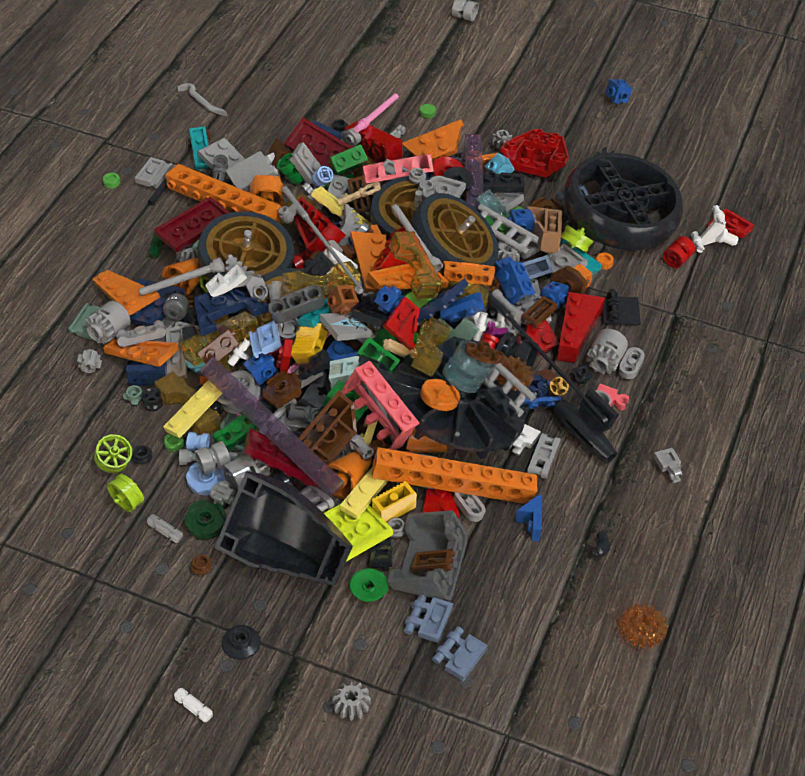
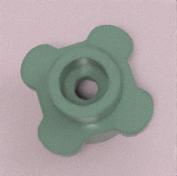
(133, 394)

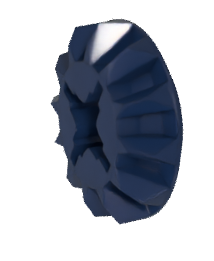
(541, 388)

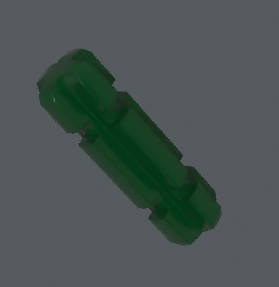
(155, 246)

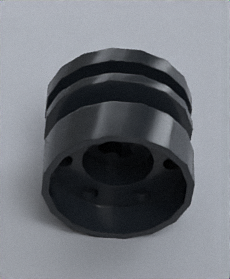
(512, 346)

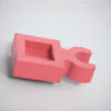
(615, 398)

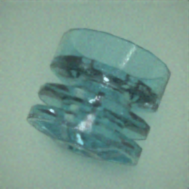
(465, 371)

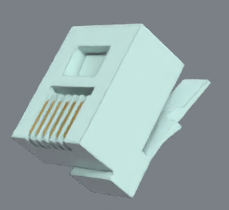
(342, 370)

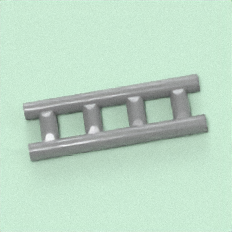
(521, 247)
(511, 381)

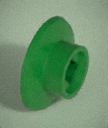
(366, 578)

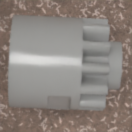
(107, 321)
(607, 351)
(235, 470)

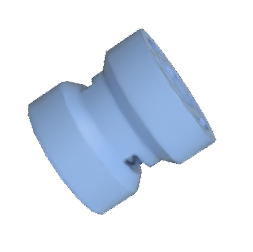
(322, 176)
(197, 441)

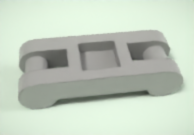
(141, 334)
(544, 455)

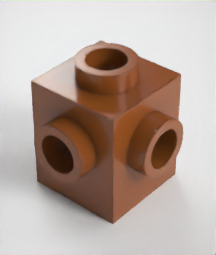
(342, 299)

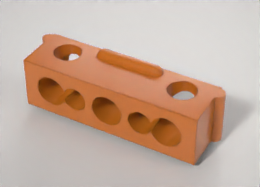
(470, 271)

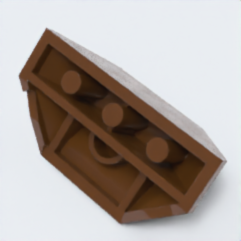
(331, 428)

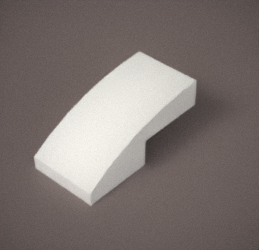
(220, 284)

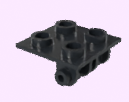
(620, 309)

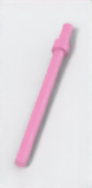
(364, 122)

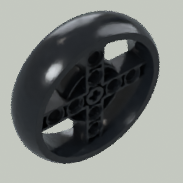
(619, 210)

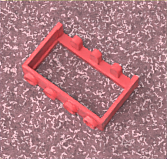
(422, 161)
(387, 398)

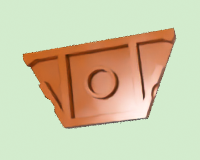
(438, 143)

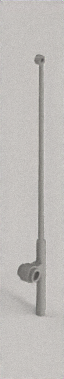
(287, 215)

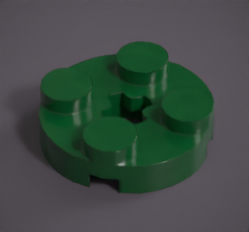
(207, 529)

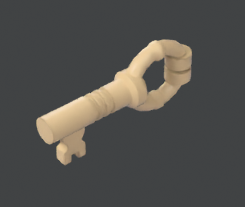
(361, 193)

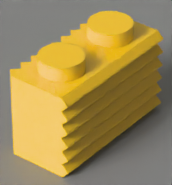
(308, 342)
(395, 502)

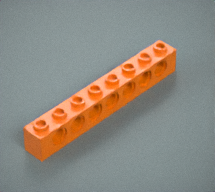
(231, 198)
(454, 476)

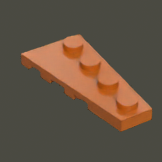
(367, 250)
(397, 276)
(124, 291)
(147, 352)

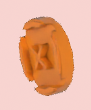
(440, 395)

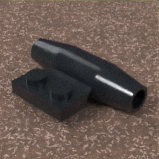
(586, 426)

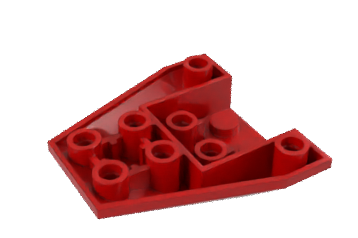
(537, 152)

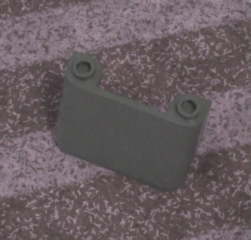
(428, 533)

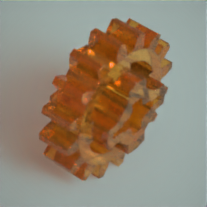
(518, 369)
(643, 625)

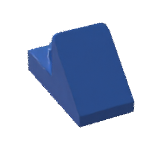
(532, 514)

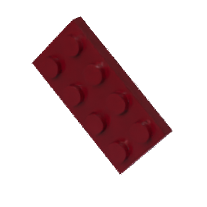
(318, 141)
(188, 226)
(262, 448)

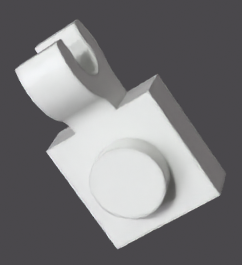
(527, 439)

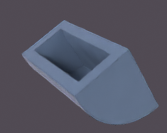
(538, 267)

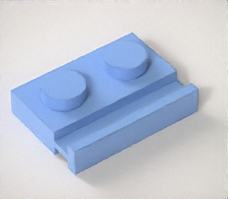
(265, 339)

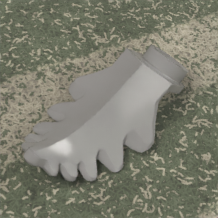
(348, 223)
(252, 282)

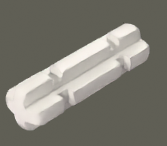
(193, 705)

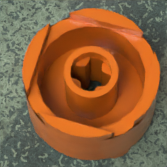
(267, 187)

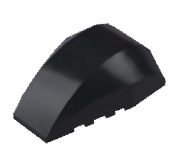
(282, 531)

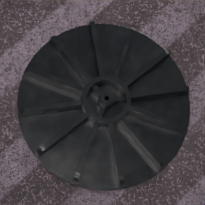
(469, 426)

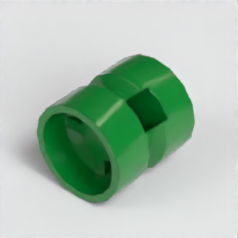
(287, 168)

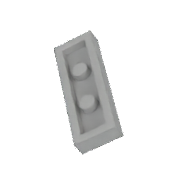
(177, 361)

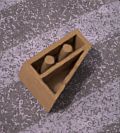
(548, 228)

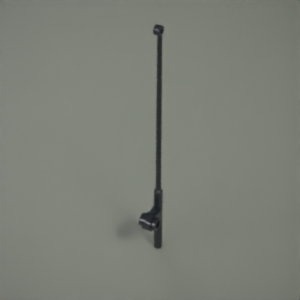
(496, 307)

